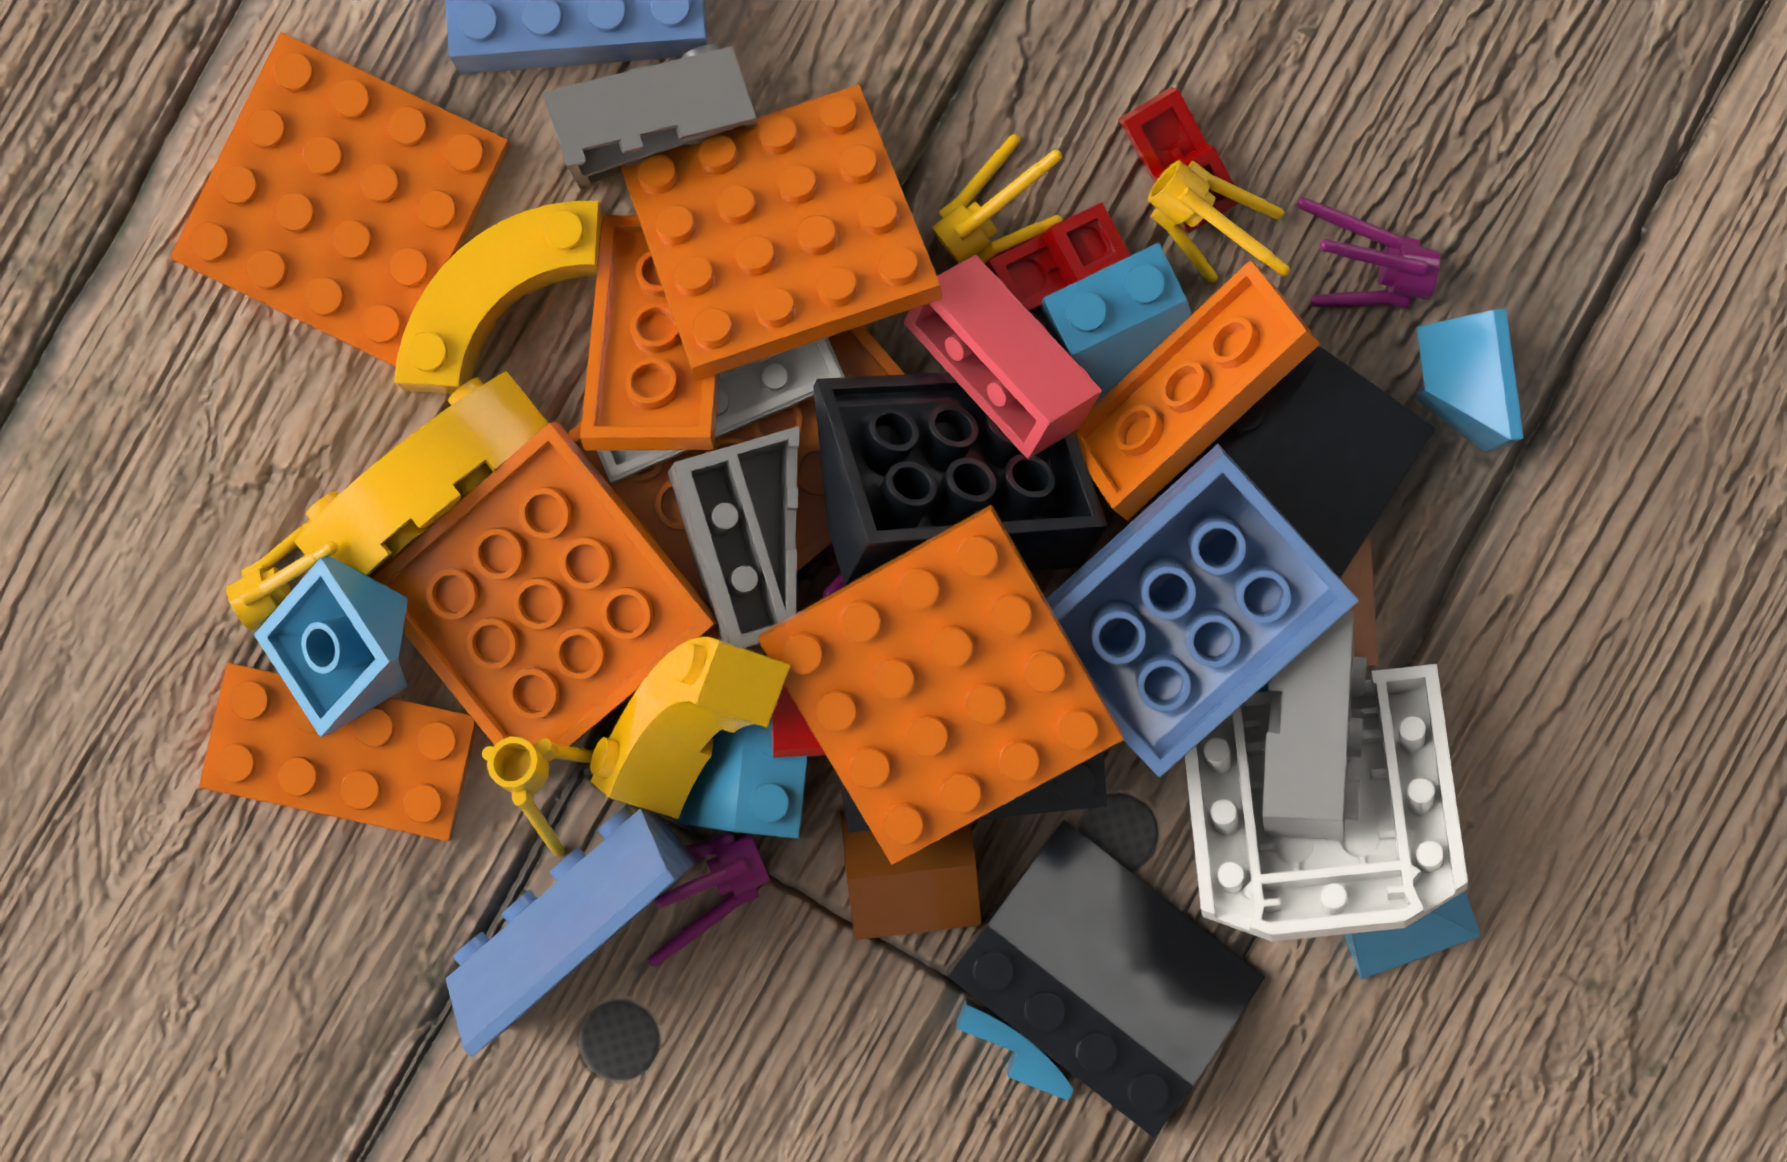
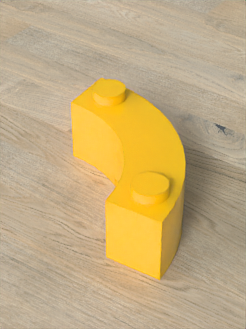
(484, 281)
(423, 475)
(674, 715)

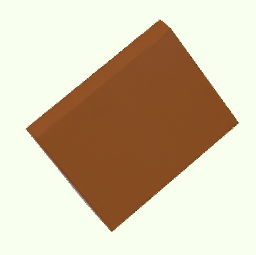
(915, 895)

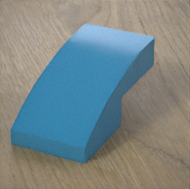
(1027, 1062)

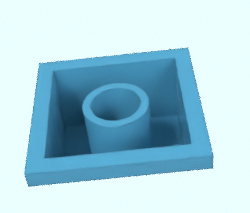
(1117, 315)
(747, 787)

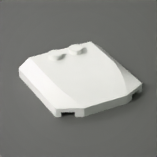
(1393, 860)

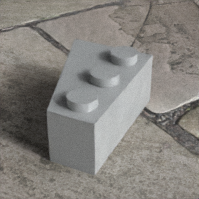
(648, 112)
(743, 531)
(1314, 738)

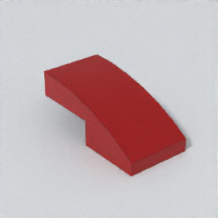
(1167, 132)
(1060, 256)

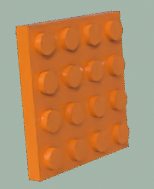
(338, 197)
(780, 233)
(543, 596)
(941, 685)

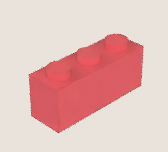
(1004, 358)

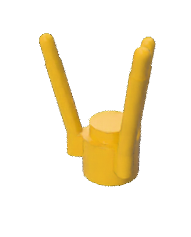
(1184, 197)
(968, 229)
(265, 587)
(524, 770)

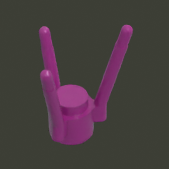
(1402, 266)
(733, 869)

